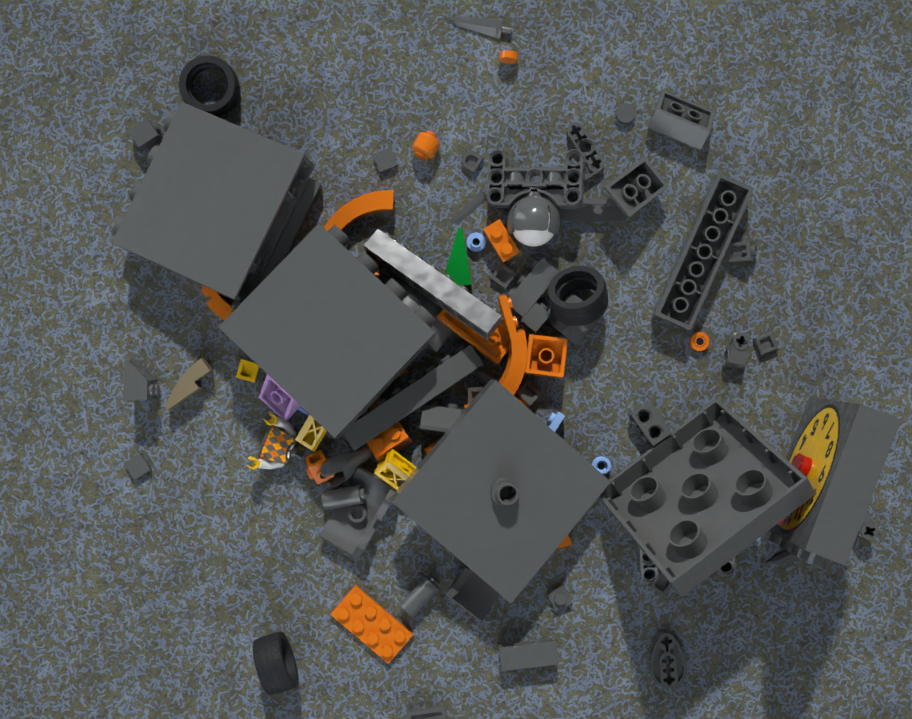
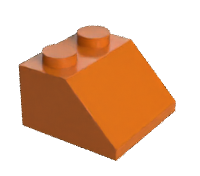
(546, 356)

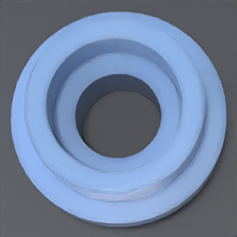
(471, 246)
(607, 467)

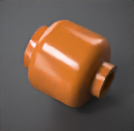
(426, 145)

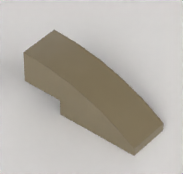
(188, 383)

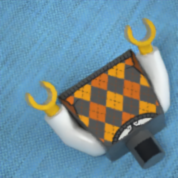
(277, 445)

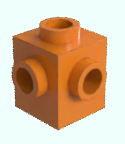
(314, 464)

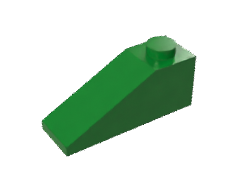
(457, 264)

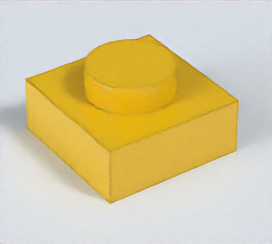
(247, 370)

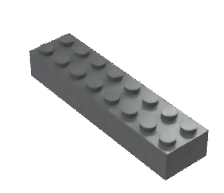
(702, 251)

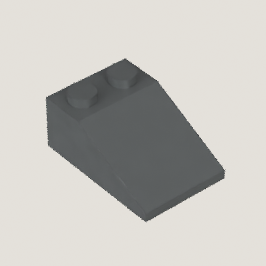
(636, 187)

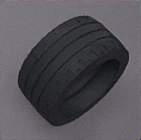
(203, 63)
(578, 278)
(275, 663)

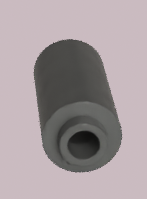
(343, 497)
(420, 595)

